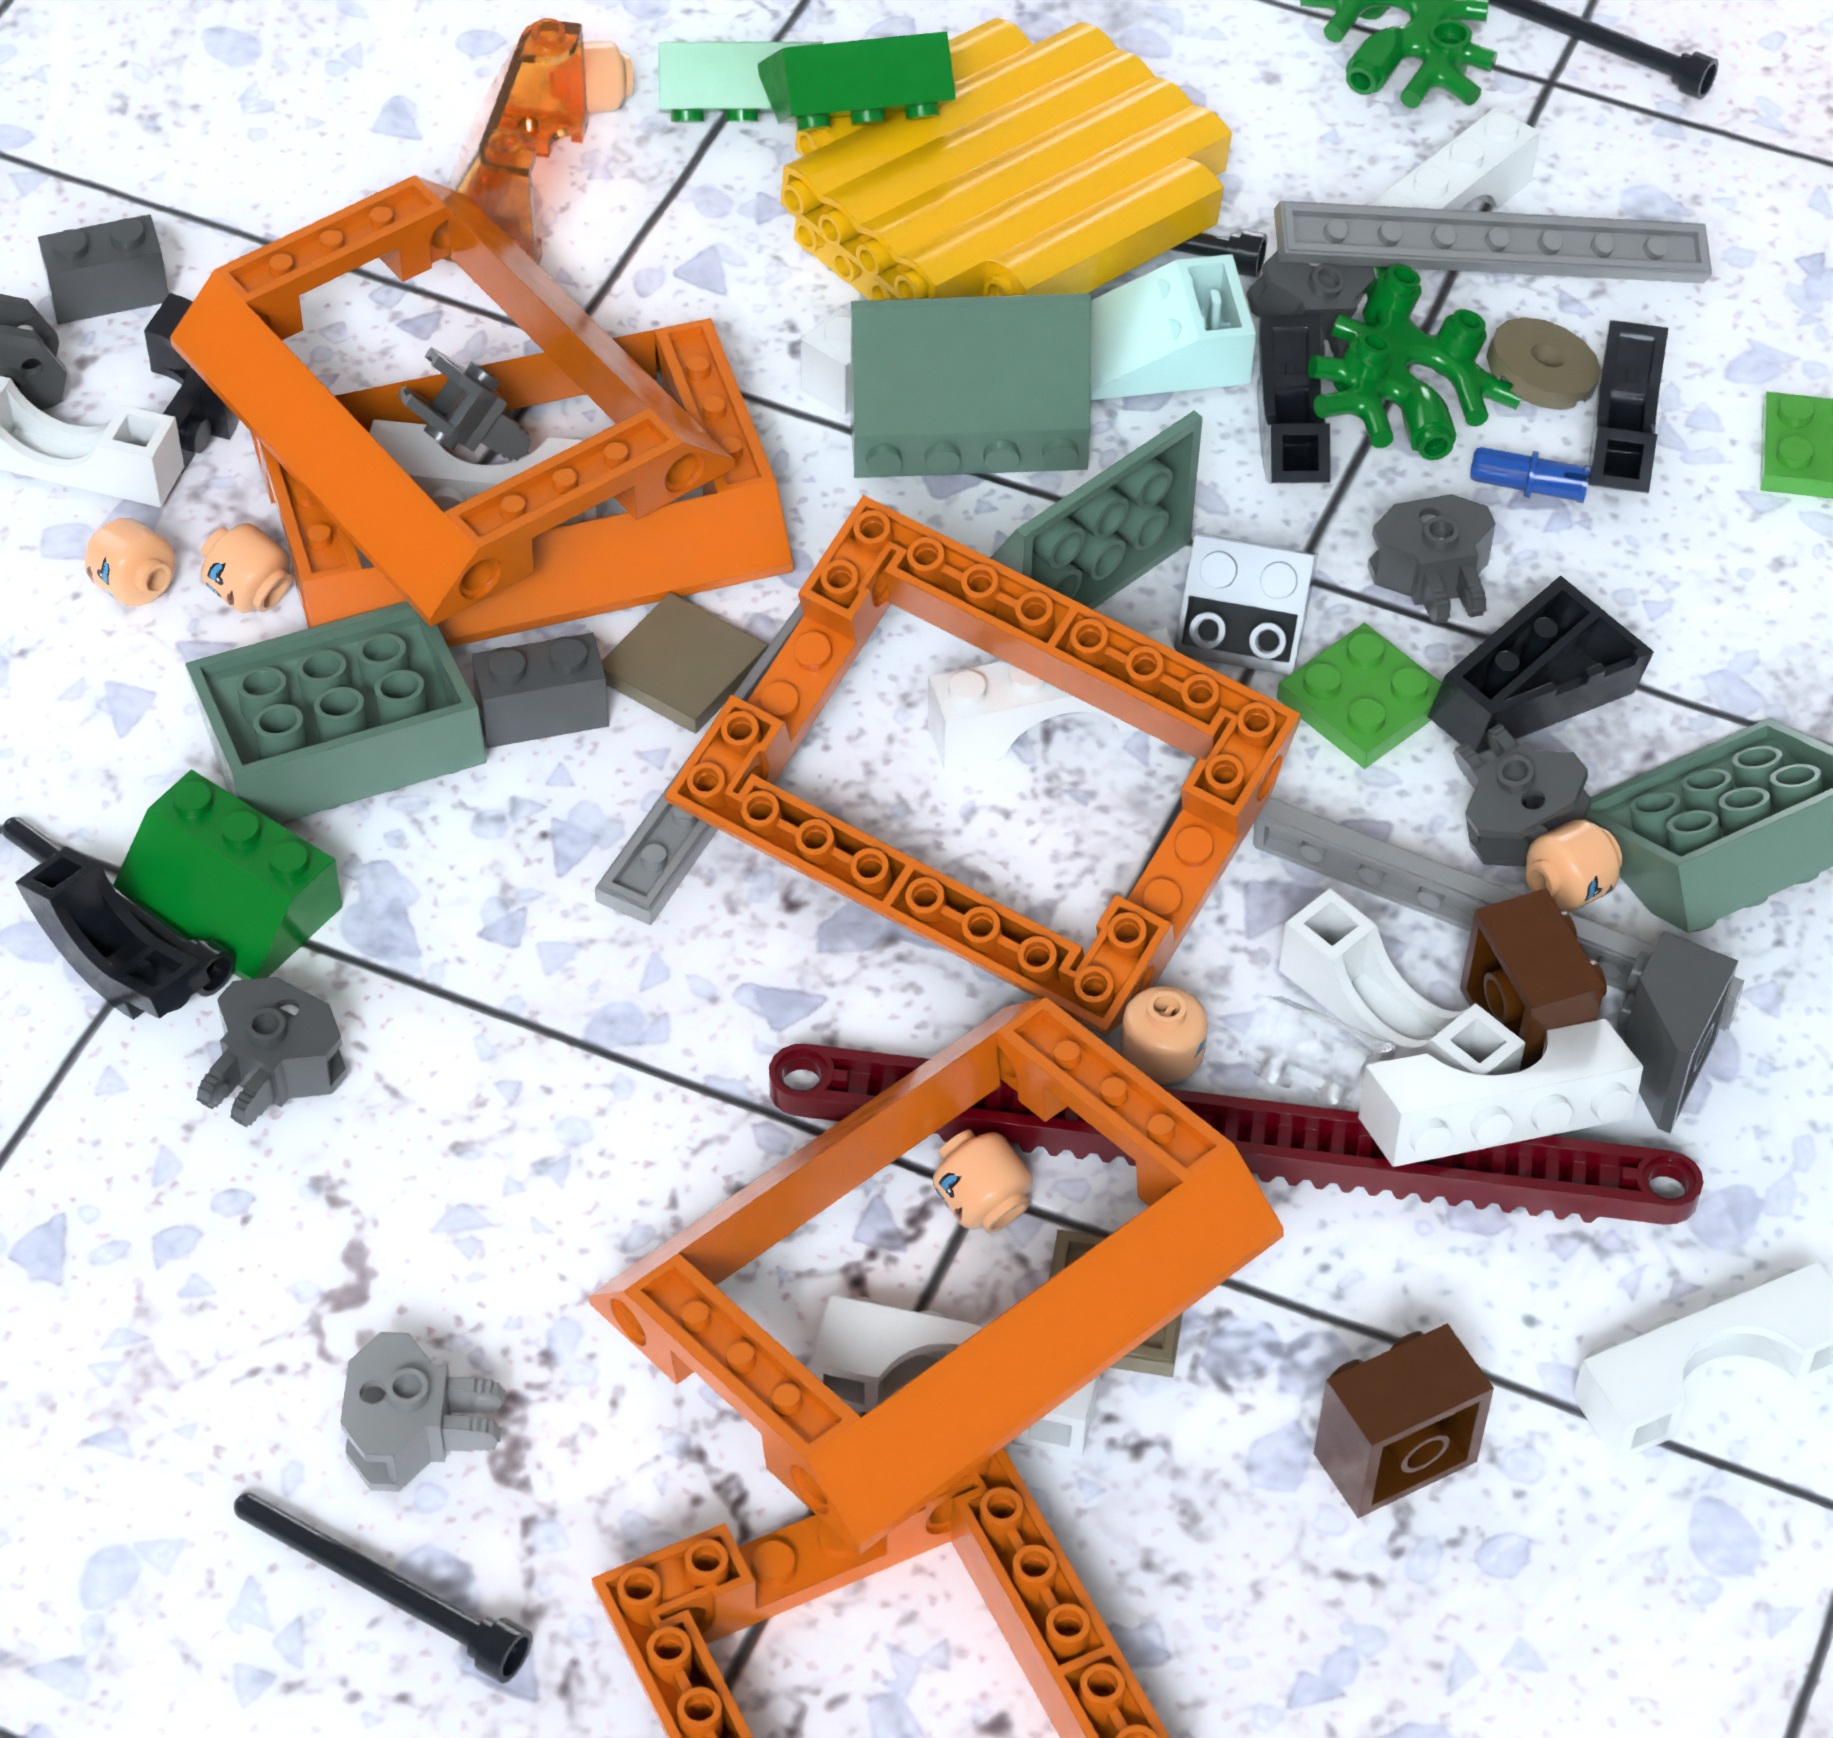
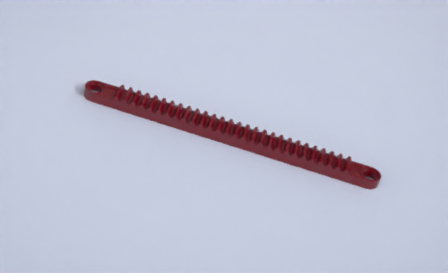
(1292, 1144)

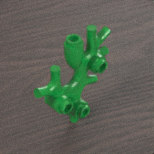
(1430, 35)
(1378, 371)

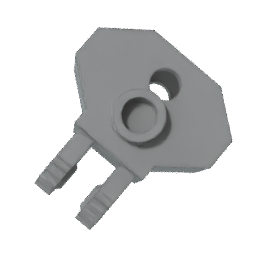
(402, 1408)

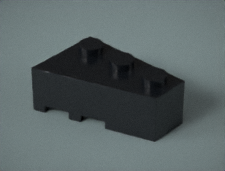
(1540, 669)

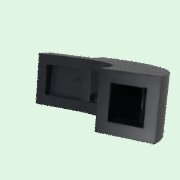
(195, 405)
(1627, 407)
(1290, 432)
(105, 940)

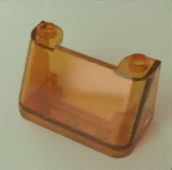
(525, 110)

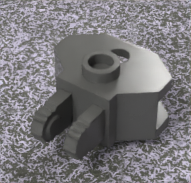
(1311, 290)
(30, 354)
(468, 410)
(1434, 557)
(1518, 795)
(271, 1049)

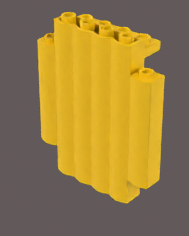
(1030, 183)

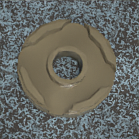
(1569, 366)

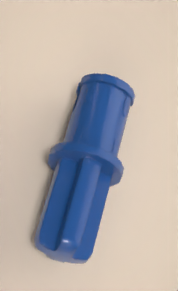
(1530, 474)

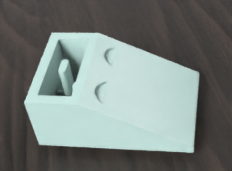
(1173, 331)

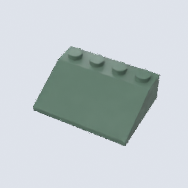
(970, 385)
(1114, 522)
(337, 713)
(1724, 824)

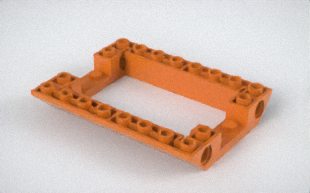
(485, 543)
(900, 562)
(586, 566)
(932, 1432)
(710, 1588)

